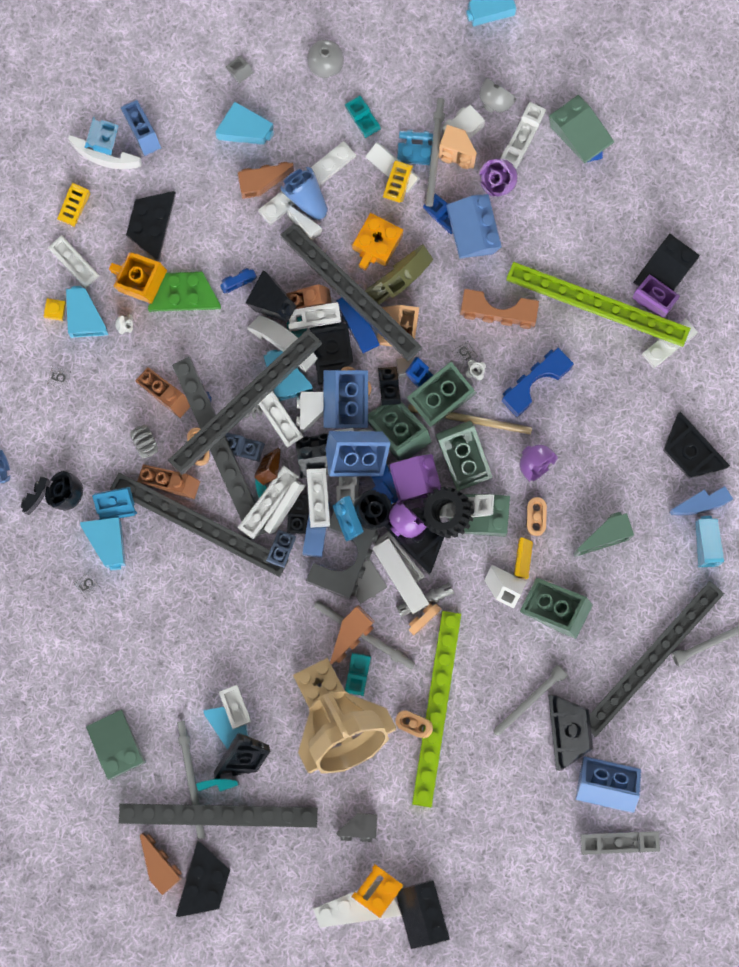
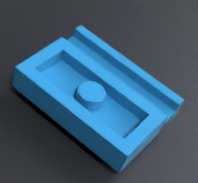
(102, 136)
(114, 503)
(347, 518)

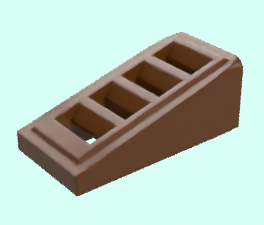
(268, 467)

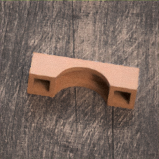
(475, 306)

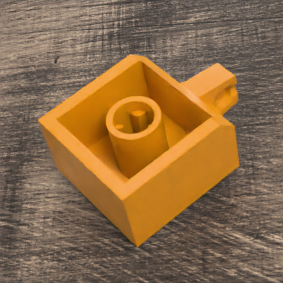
(377, 251)
(138, 277)

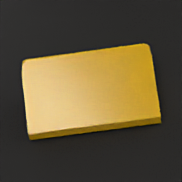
(523, 558)

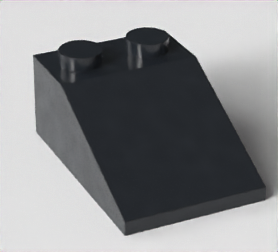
(669, 263)

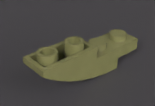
(401, 276)

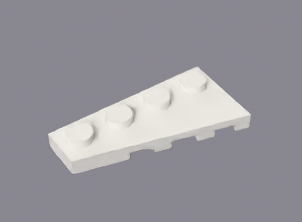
(348, 910)

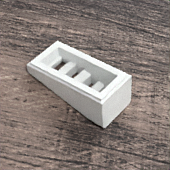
(309, 227)

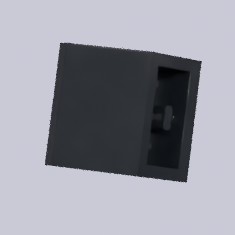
(312, 453)

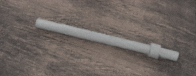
(438, 117)
(396, 655)
(184, 742)

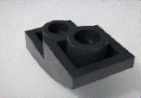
(389, 386)
(31, 501)
(298, 515)

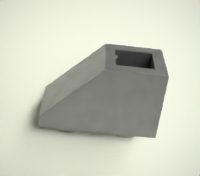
(360, 826)

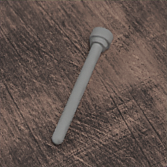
(682, 656)
(557, 675)

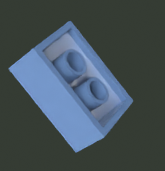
(474, 226)
(345, 399)
(357, 453)
(609, 784)

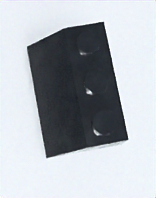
(422, 914)

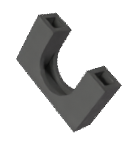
(344, 582)

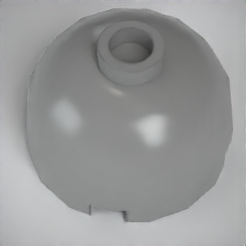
(325, 58)
(495, 97)

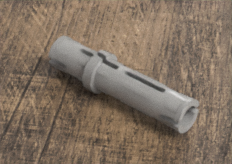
(432, 596)

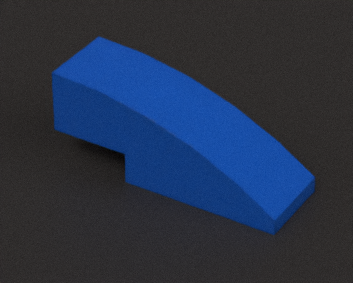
(358, 327)

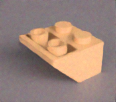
(457, 148)
(405, 316)

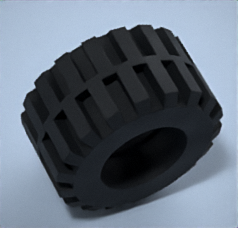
(434, 505)

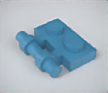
(415, 153)

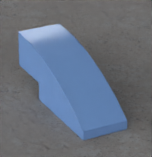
(703, 502)
(314, 540)

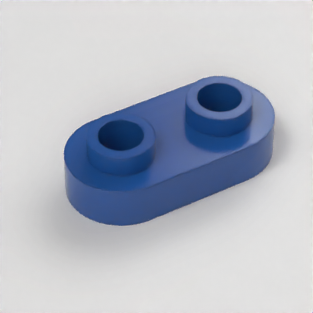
(231, 283)

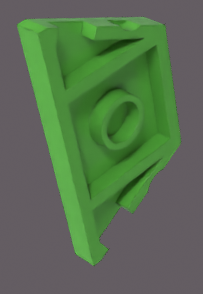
(184, 292)

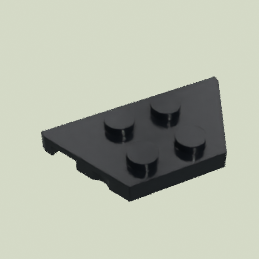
(150, 222)
(335, 348)
(691, 450)
(423, 547)
(569, 730)
(242, 756)
(203, 884)

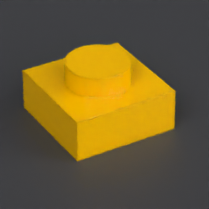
(54, 309)

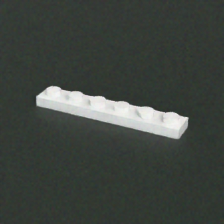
(323, 171)

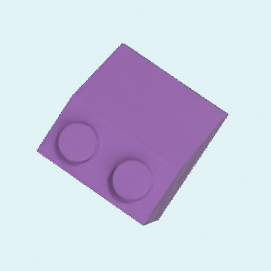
(655, 296)
(415, 477)

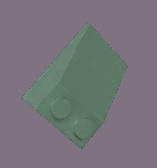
(580, 129)
(441, 394)
(401, 429)
(464, 455)
(492, 524)
(611, 532)
(557, 607)
(115, 745)

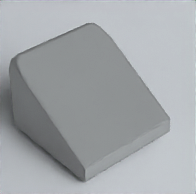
(239, 69)
(402, 366)

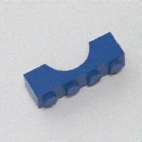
(554, 366)

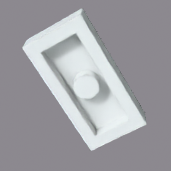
(235, 707)

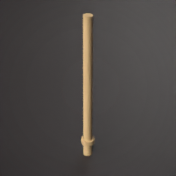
(483, 421)

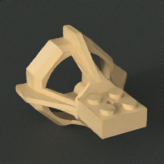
(335, 719)

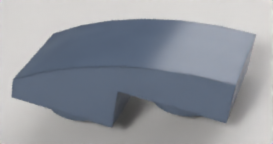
(245, 447)
(281, 548)

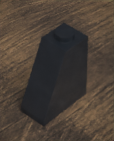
(270, 299)

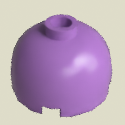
(498, 177)
(536, 461)
(405, 521)

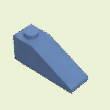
(141, 127)

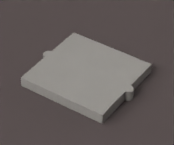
(370, 583)

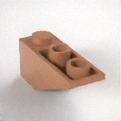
(258, 181)
(311, 296)
(164, 392)
(169, 481)
(351, 629)
(159, 870)

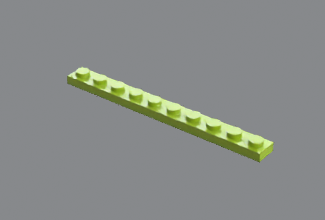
(598, 304)
(437, 708)

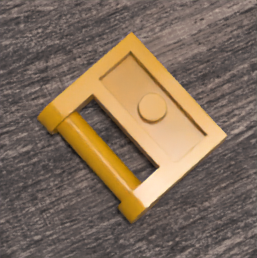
(382, 895)

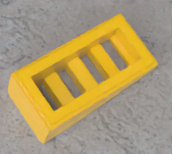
(387, 192)
(79, 207)

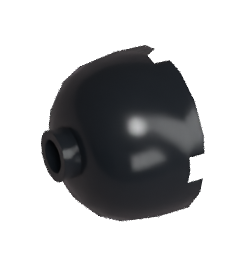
(64, 491)
(373, 509)

